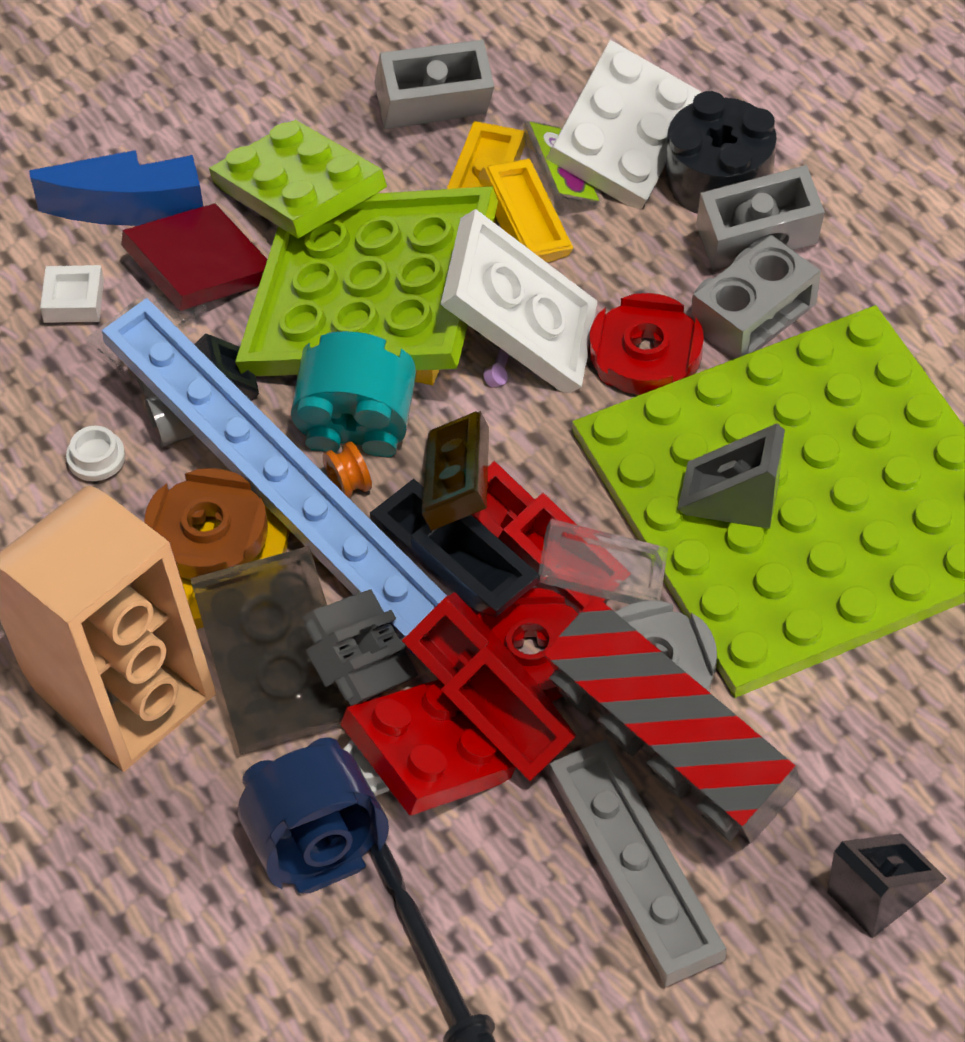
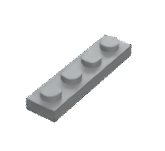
(637, 863)

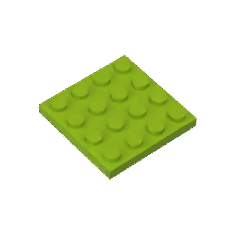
(367, 273)

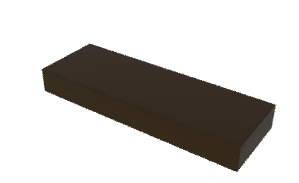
(456, 470)

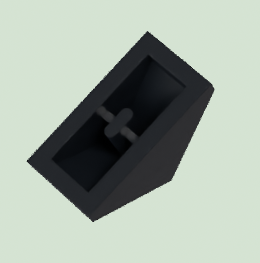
(880, 879)

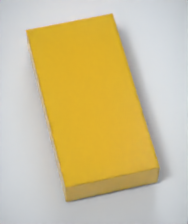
(526, 208)

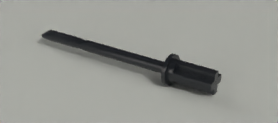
(465, 1026)

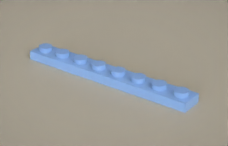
(272, 464)

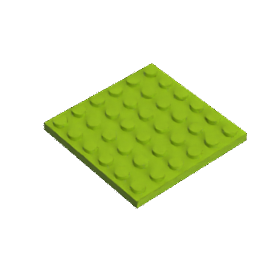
(862, 506)

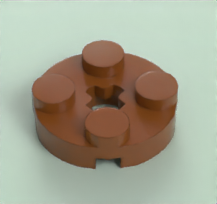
(213, 493)

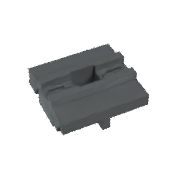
(358, 647)

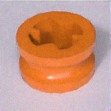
(347, 469)

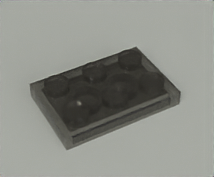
(261, 646)

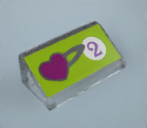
(566, 191)

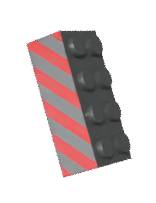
(674, 720)

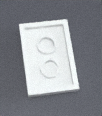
(621, 126)
(519, 302)

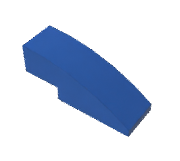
(117, 189)

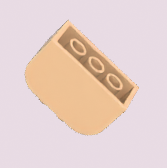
(100, 607)

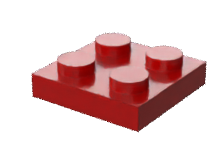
(425, 747)

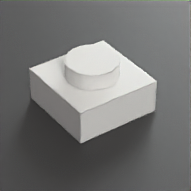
(72, 293)

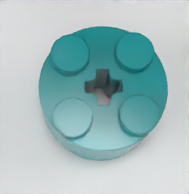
(353, 393)

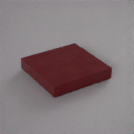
(195, 256)

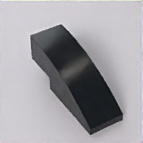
(456, 556)

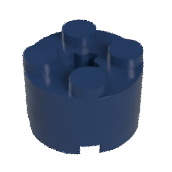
(311, 816)

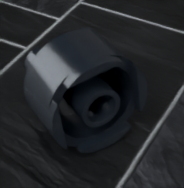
(717, 145)

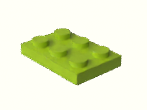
(297, 177)

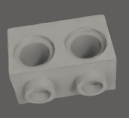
(755, 297)

